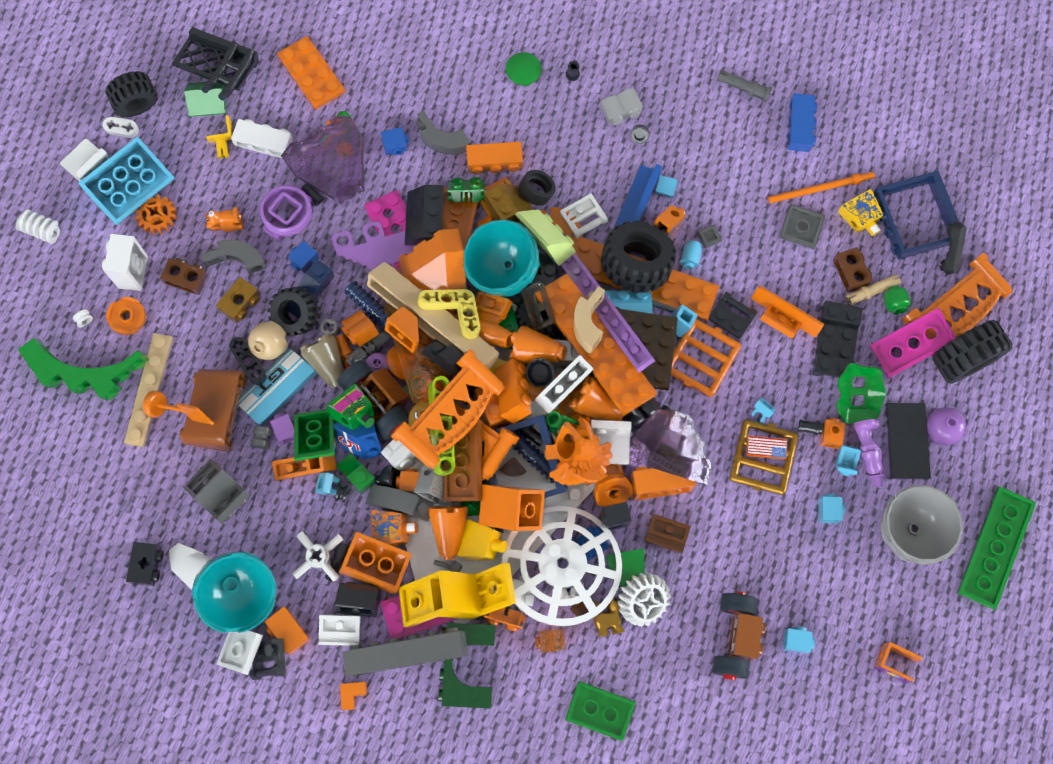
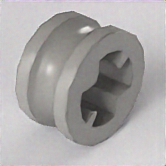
(331, 322)

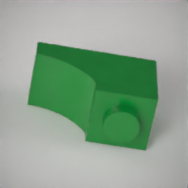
(356, 473)

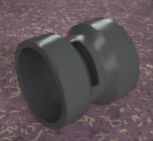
(262, 437)

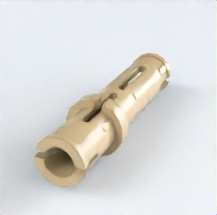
(866, 293)

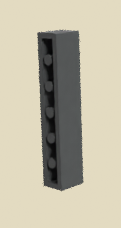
(405, 653)

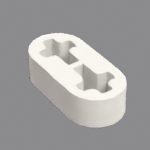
(121, 125)

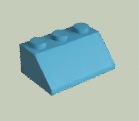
(631, 301)

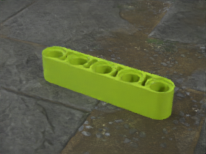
(447, 456)

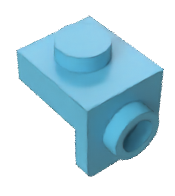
(848, 460)

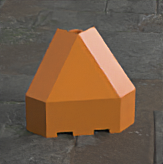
(436, 264)

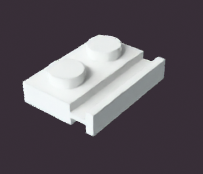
(339, 629)

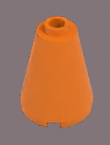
(448, 528)

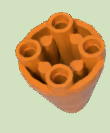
(533, 344)
(594, 402)

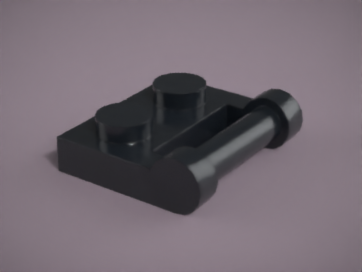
(729, 320)
(267, 652)

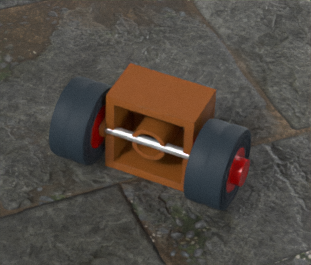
(382, 392)
(744, 636)

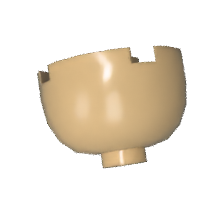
(267, 341)

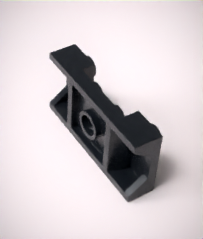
(836, 339)

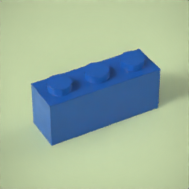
(802, 122)

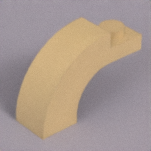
(584, 329)

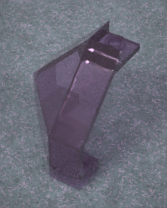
(330, 159)
(671, 446)

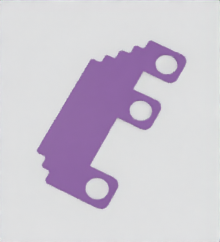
(375, 250)

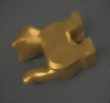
(608, 620)

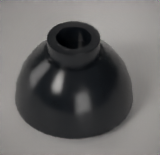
(388, 477)

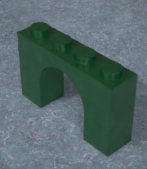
(455, 692)

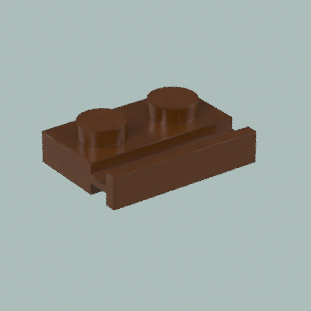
(667, 533)

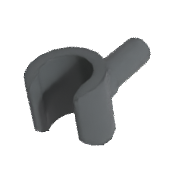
(454, 567)

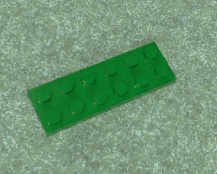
(996, 548)

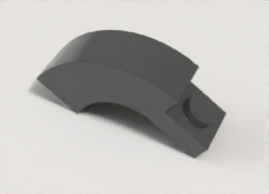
(439, 141)
(236, 251)
(399, 501)

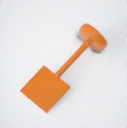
(156, 403)

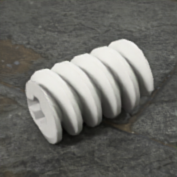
(38, 226)

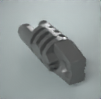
(368, 348)

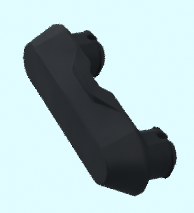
(956, 241)

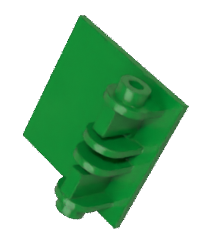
(458, 185)

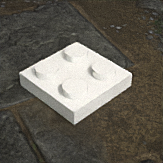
(239, 651)

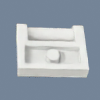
(582, 210)

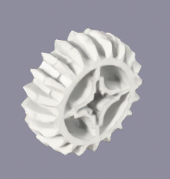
(641, 593)

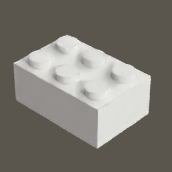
(125, 262)

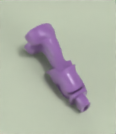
(871, 452)

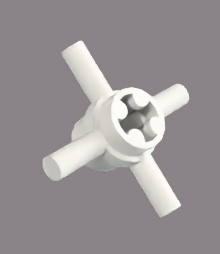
(313, 550)

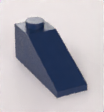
(315, 281)

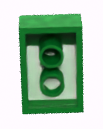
(314, 435)

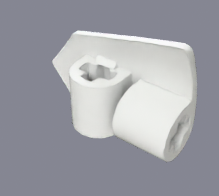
(187, 562)

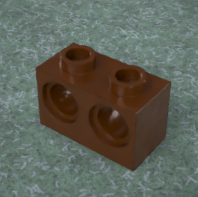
(848, 270)
(182, 279)

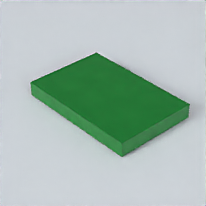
(600, 711)

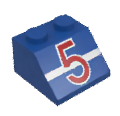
(360, 442)

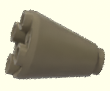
(324, 359)

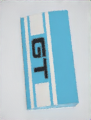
(283, 382)

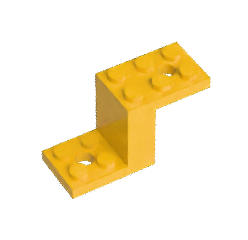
(456, 595)

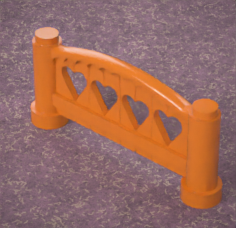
(983, 275)
(416, 436)
(495, 445)

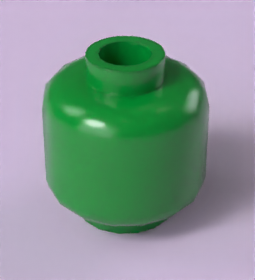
(896, 300)

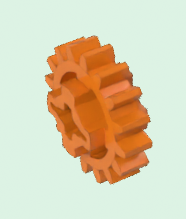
(156, 222)

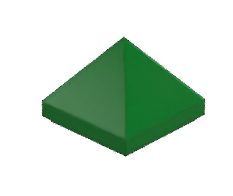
(473, 507)

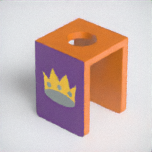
(886, 647)

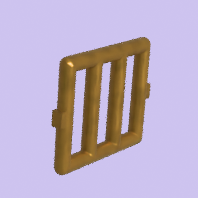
(738, 459)

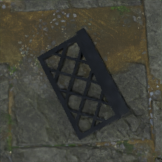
(210, 42)

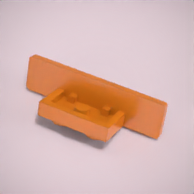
(784, 315)

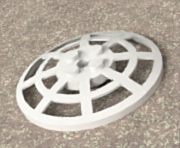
(569, 576)

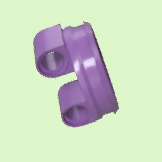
(295, 197)

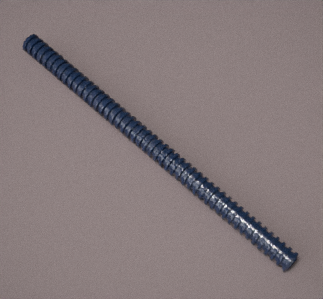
(376, 311)

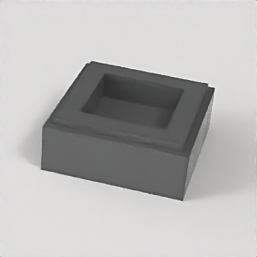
(709, 236)

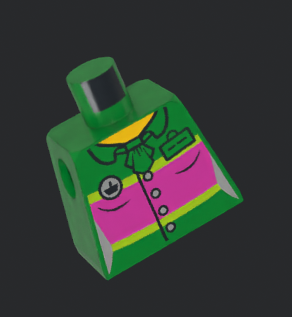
(351, 408)

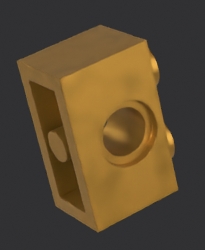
(238, 290)

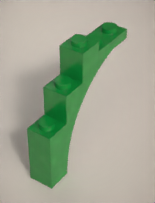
(103, 380)

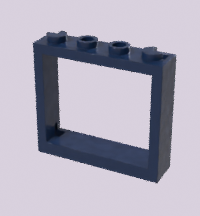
(942, 200)
(547, 439)

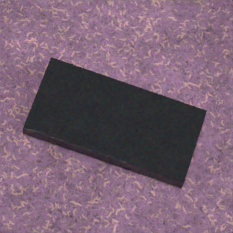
(908, 441)

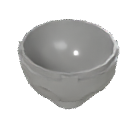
(935, 520)

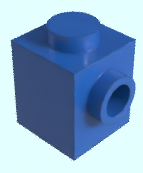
(395, 141)
(302, 257)

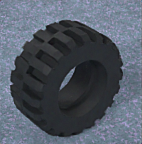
(644, 240)
(972, 351)

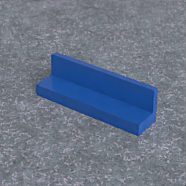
(639, 194)

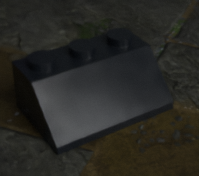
(424, 213)

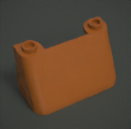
(217, 397)

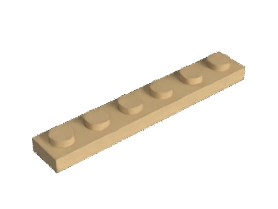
(150, 381)

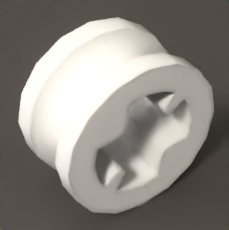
(82, 318)

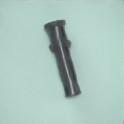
(752, 88)

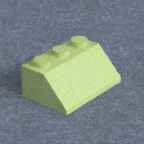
(547, 235)

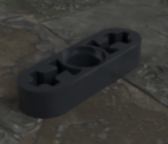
(247, 368)

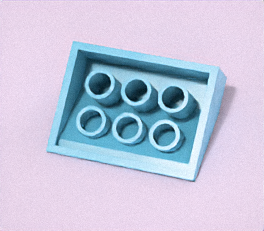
(126, 181)

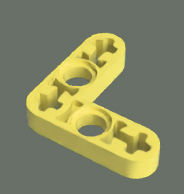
(460, 304)

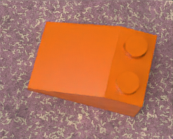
(656, 483)

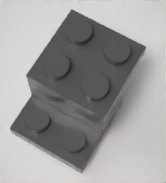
(216, 491)

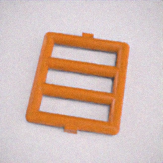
(726, 360)

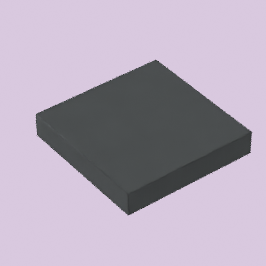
(802, 226)

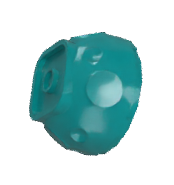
(493, 249)

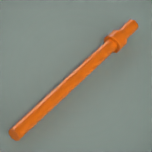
(853, 179)

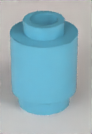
(691, 254)

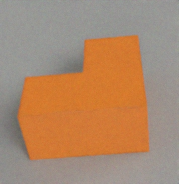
(349, 691)

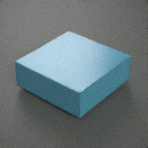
(666, 186)

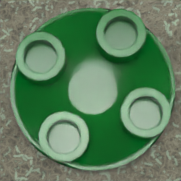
(523, 68)

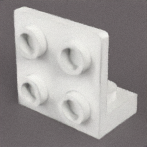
(84, 160)
(618, 435)

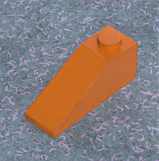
(290, 468)

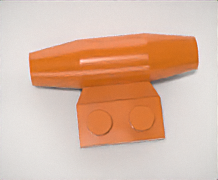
(491, 312)

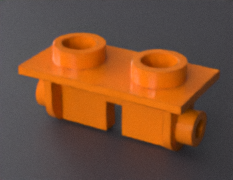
(512, 619)

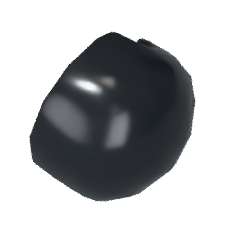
(540, 372)

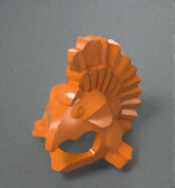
(582, 458)

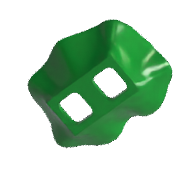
(872, 391)

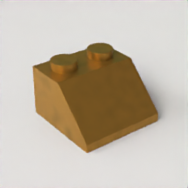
(505, 202)

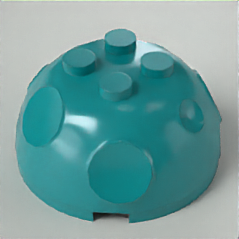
(234, 592)

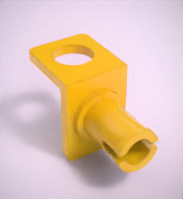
(222, 139)

